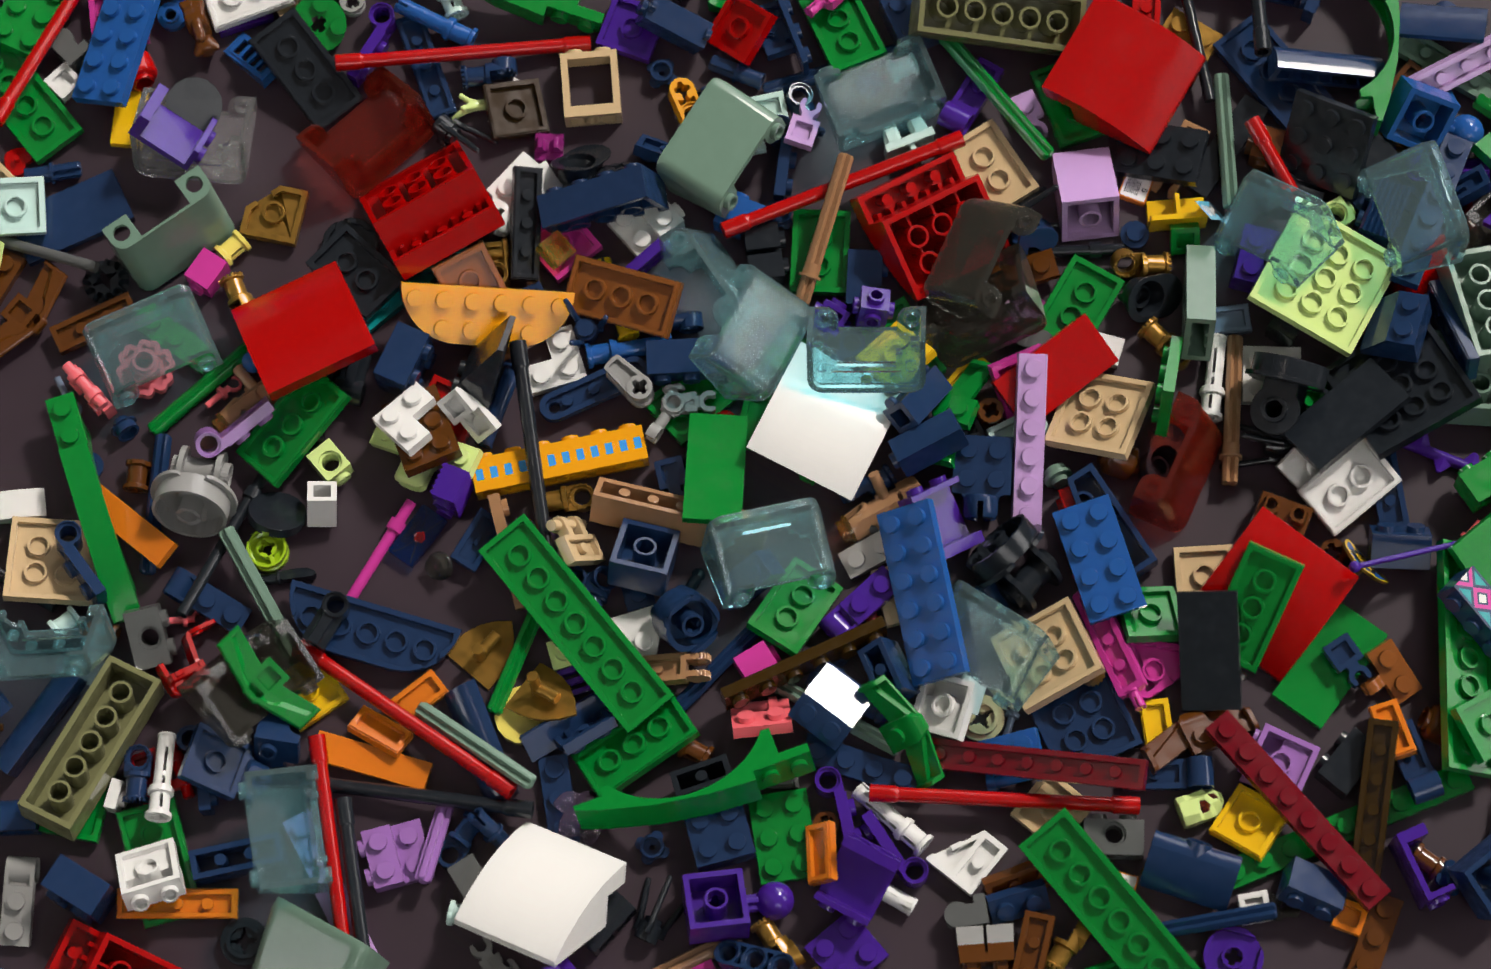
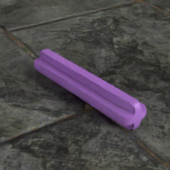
(433, 844)

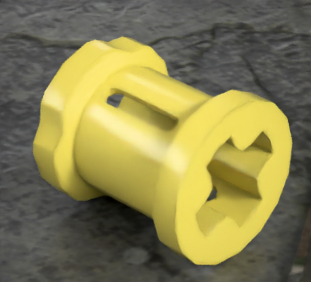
(232, 247)

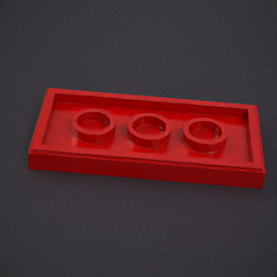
(1074, 360)

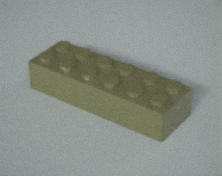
(1004, 24)
(91, 748)

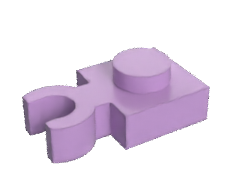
(1031, 109)
(803, 128)

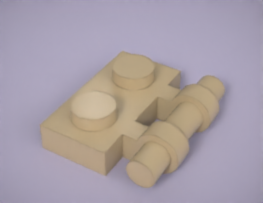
(574, 542)

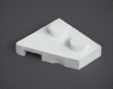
(639, 630)
(969, 860)

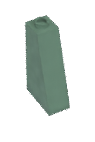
(1198, 302)

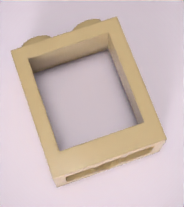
(595, 113)

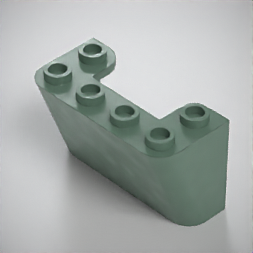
(177, 240)

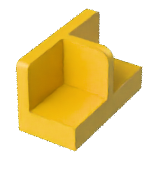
(1174, 211)

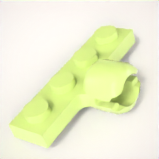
(420, 482)

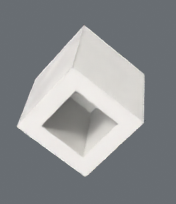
(321, 503)

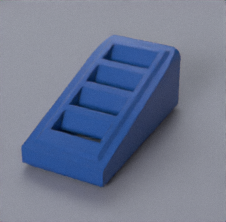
(263, 78)

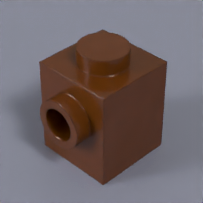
(1256, 157)

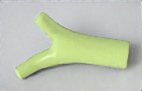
(471, 105)

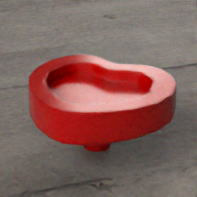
(17, 160)

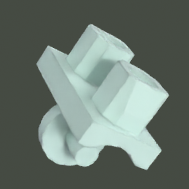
(919, 136)

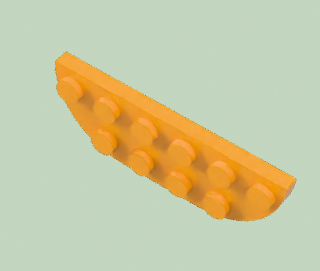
(472, 312)

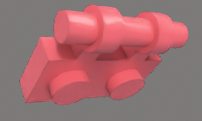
(82, 384)
(762, 715)

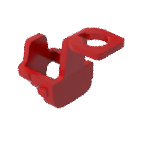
(171, 681)

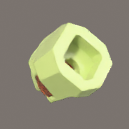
(1198, 807)

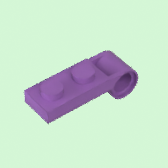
(237, 431)

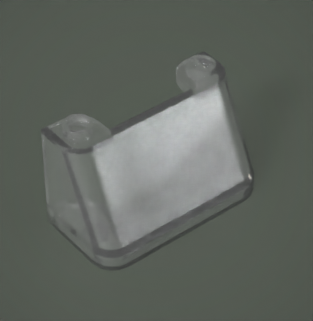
(226, 156)

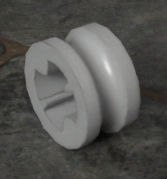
(353, 12)

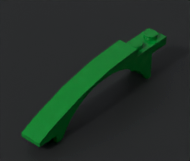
(558, 10)
(1376, 94)
(83, 480)
(758, 771)

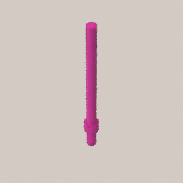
(394, 528)

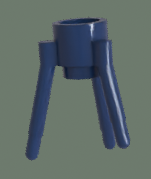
(585, 329)

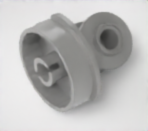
(194, 495)

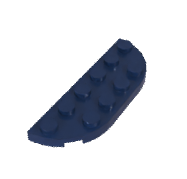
(376, 633)

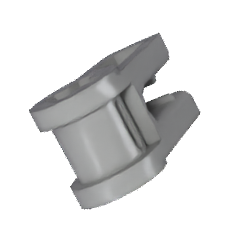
(628, 379)

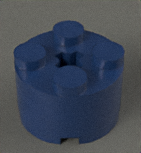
(685, 619)

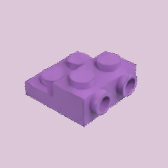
(1288, 752)
(392, 854)

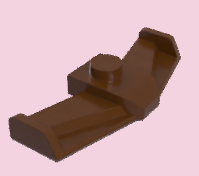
(29, 315)
(1190, 735)

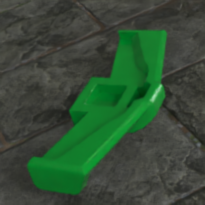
(962, 400)
(264, 681)
(905, 730)

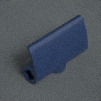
(1443, 22)
(1190, 870)

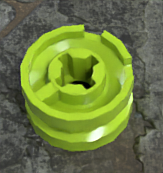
(263, 562)

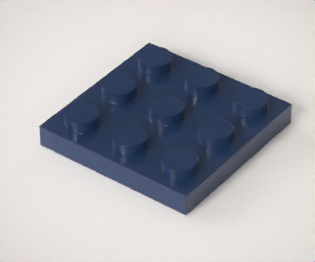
(1088, 722)

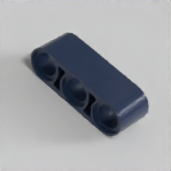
(748, 956)

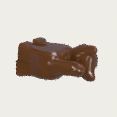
(199, 27)

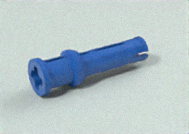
(448, 28)
(602, 353)

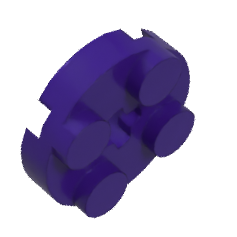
(1237, 939)

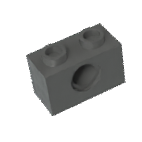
(144, 653)
(1131, 831)

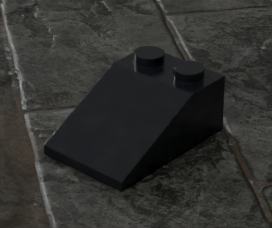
(484, 365)

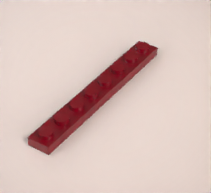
(1042, 764)
(1297, 811)

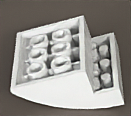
(821, 434)
(541, 894)

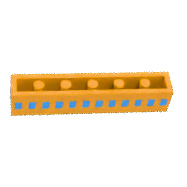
(563, 460)

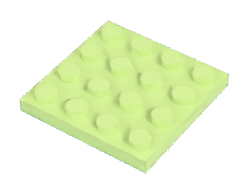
(1336, 298)

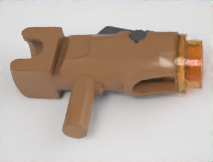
(238, 406)
(862, 520)

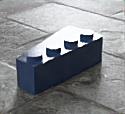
(602, 199)
(1089, 484)

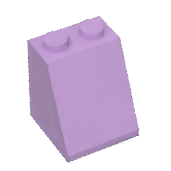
(1086, 194)

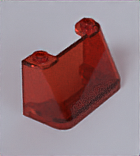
(372, 136)
(1172, 499)

